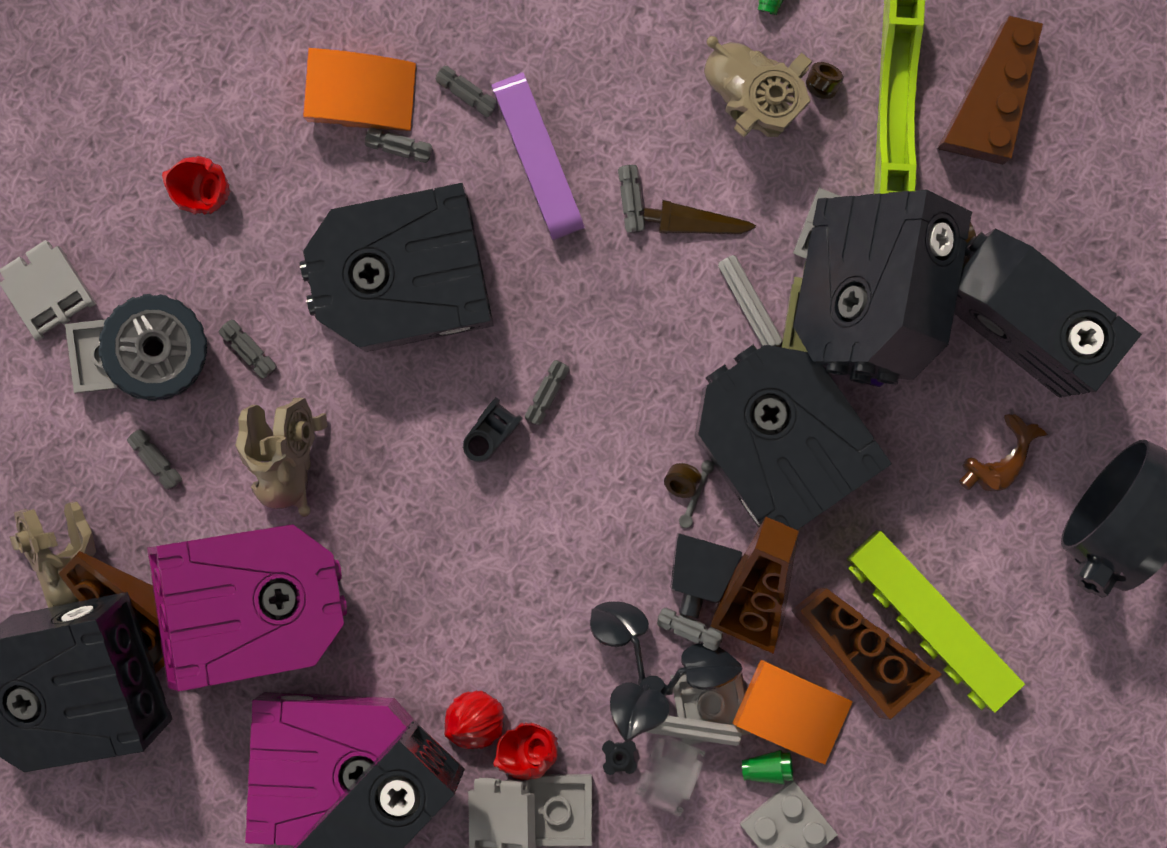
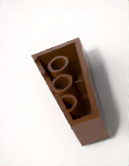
(995, 99)
(759, 588)
(867, 657)

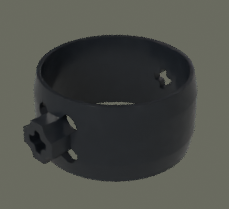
(1121, 522)

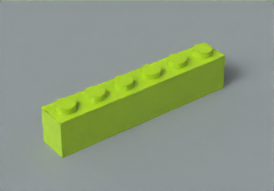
(935, 621)

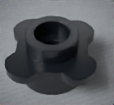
(612, 750)

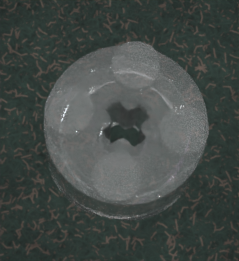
(671, 775)

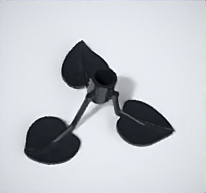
(645, 706)

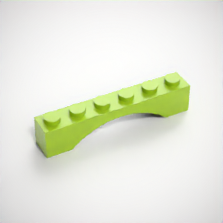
(897, 92)

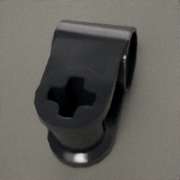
(491, 429)

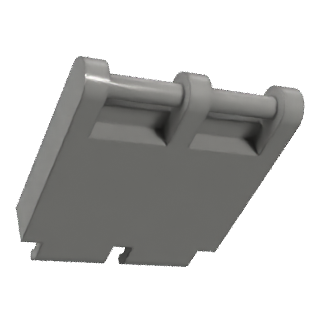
(44, 288)
(501, 814)

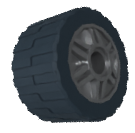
(146, 320)

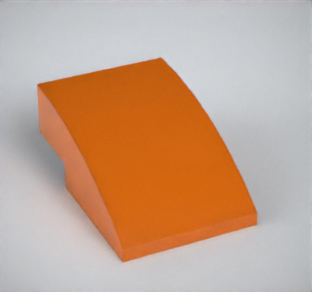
(359, 90)
(792, 712)

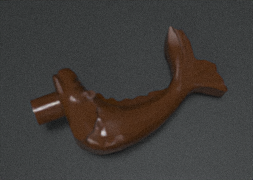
(1003, 473)

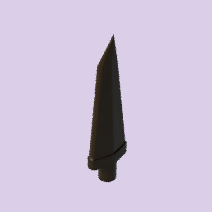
(685, 219)

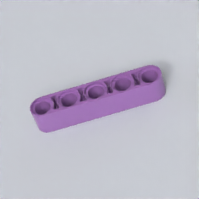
(538, 156)

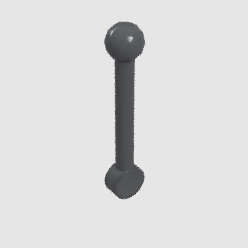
(686, 520)

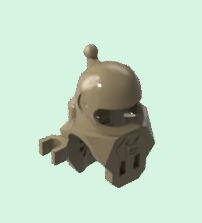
(753, 87)
(287, 448)
(35, 544)

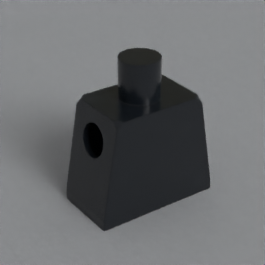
(701, 571)

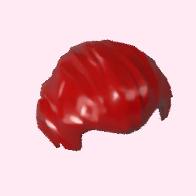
(197, 185)
(474, 720)
(526, 751)

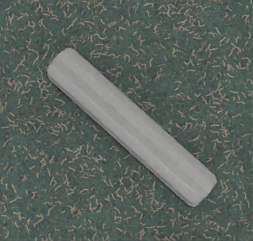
(749, 301)
(699, 730)

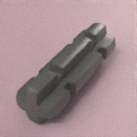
(466, 91)
(398, 145)
(631, 198)
(247, 349)
(547, 392)
(154, 459)
(690, 629)

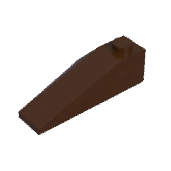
(93, 579)

